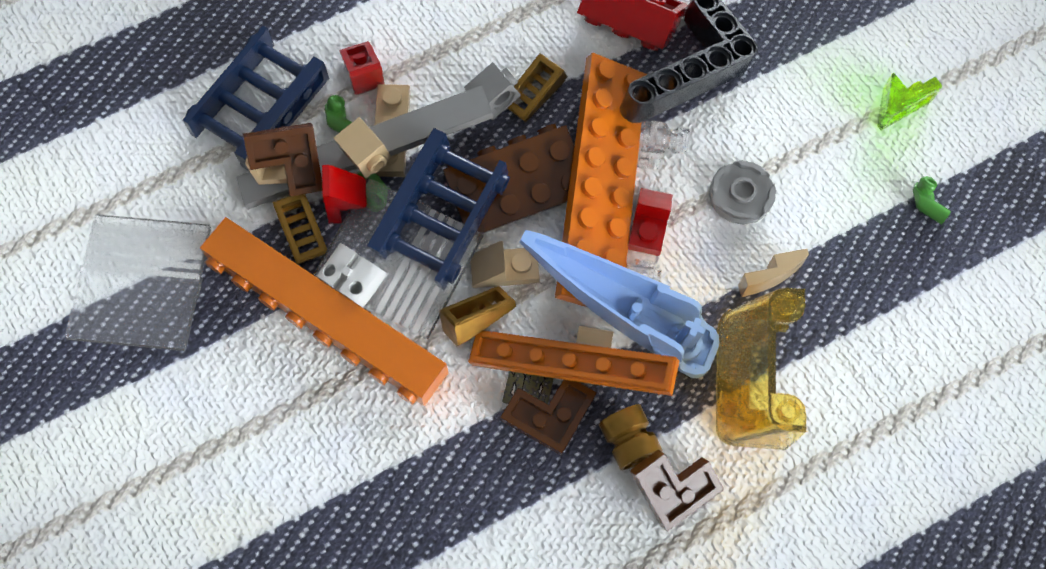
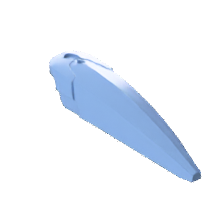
(631, 303)

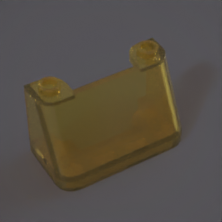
(746, 396)

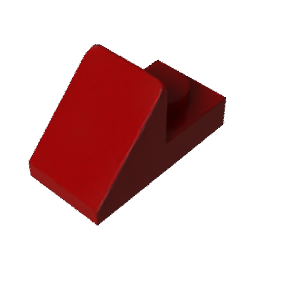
(362, 67)
(342, 192)
(650, 222)

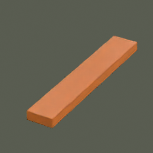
(575, 362)

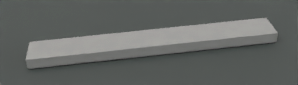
(396, 134)

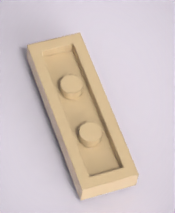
(391, 103)

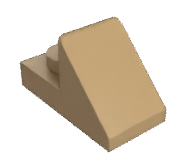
(503, 267)

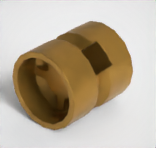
(629, 435)

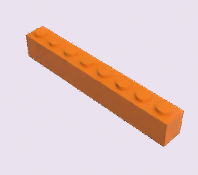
(324, 311)

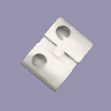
(351, 275)

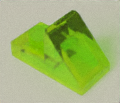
(900, 102)

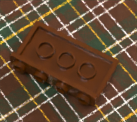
(537, 173)

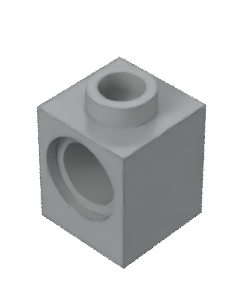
(497, 87)

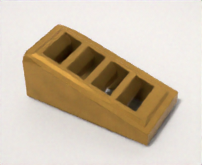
(549, 87)
(290, 203)
(474, 314)

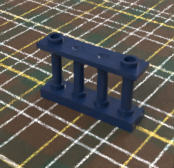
(283, 113)
(421, 180)

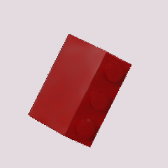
(646, 20)

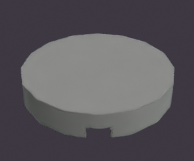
(742, 192)

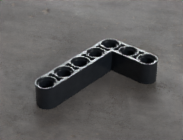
(725, 57)

